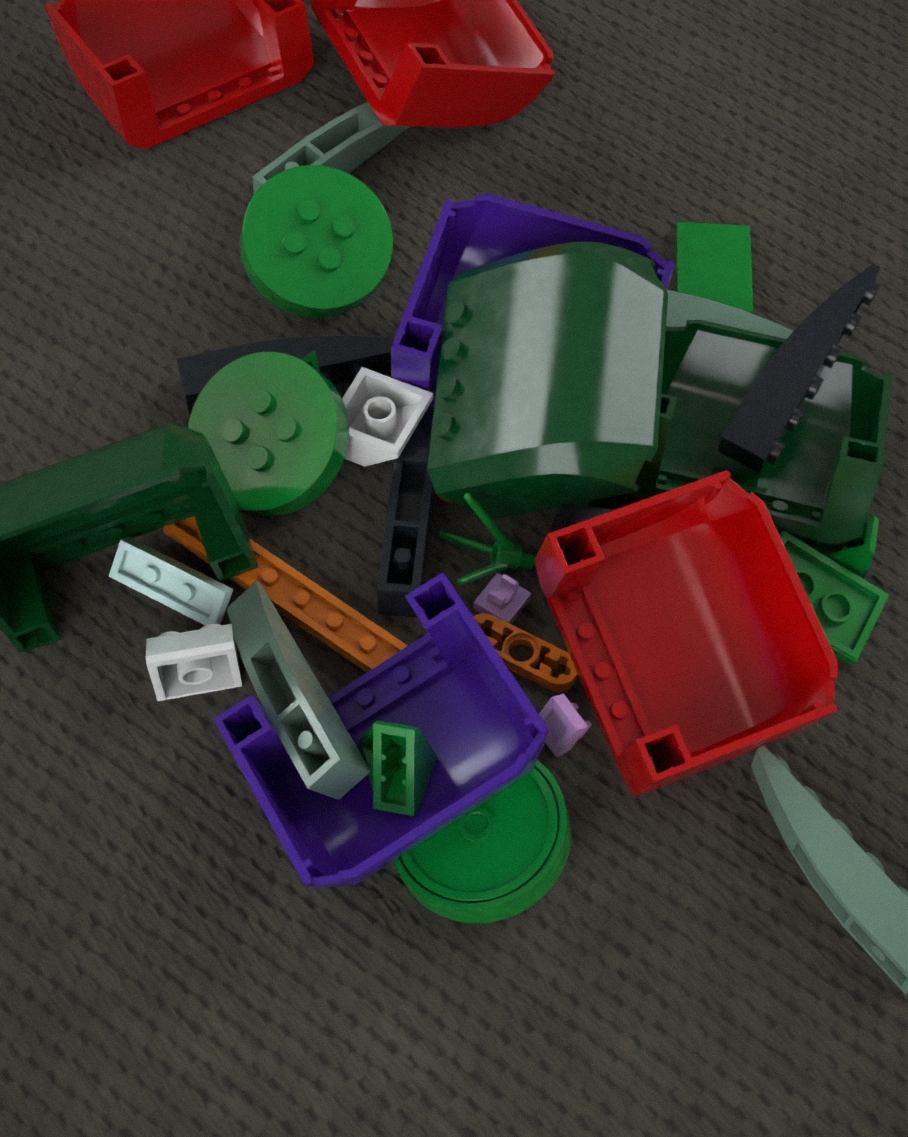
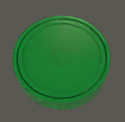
(315, 241)
(273, 431)
(495, 855)

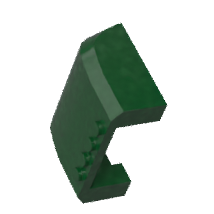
(548, 379)
(827, 464)
(98, 502)

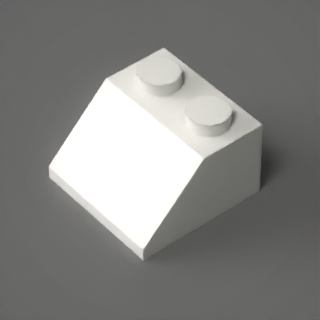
(381, 416)
(193, 661)

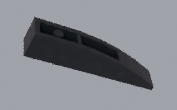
(337, 359)
(794, 375)
(407, 524)

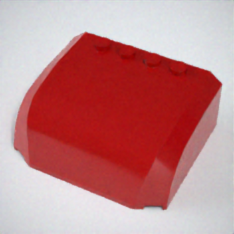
(439, 58)
(180, 62)
(687, 630)

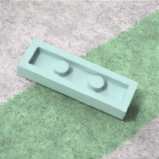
(170, 582)

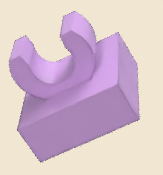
(502, 598)
(563, 723)

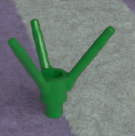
(502, 554)

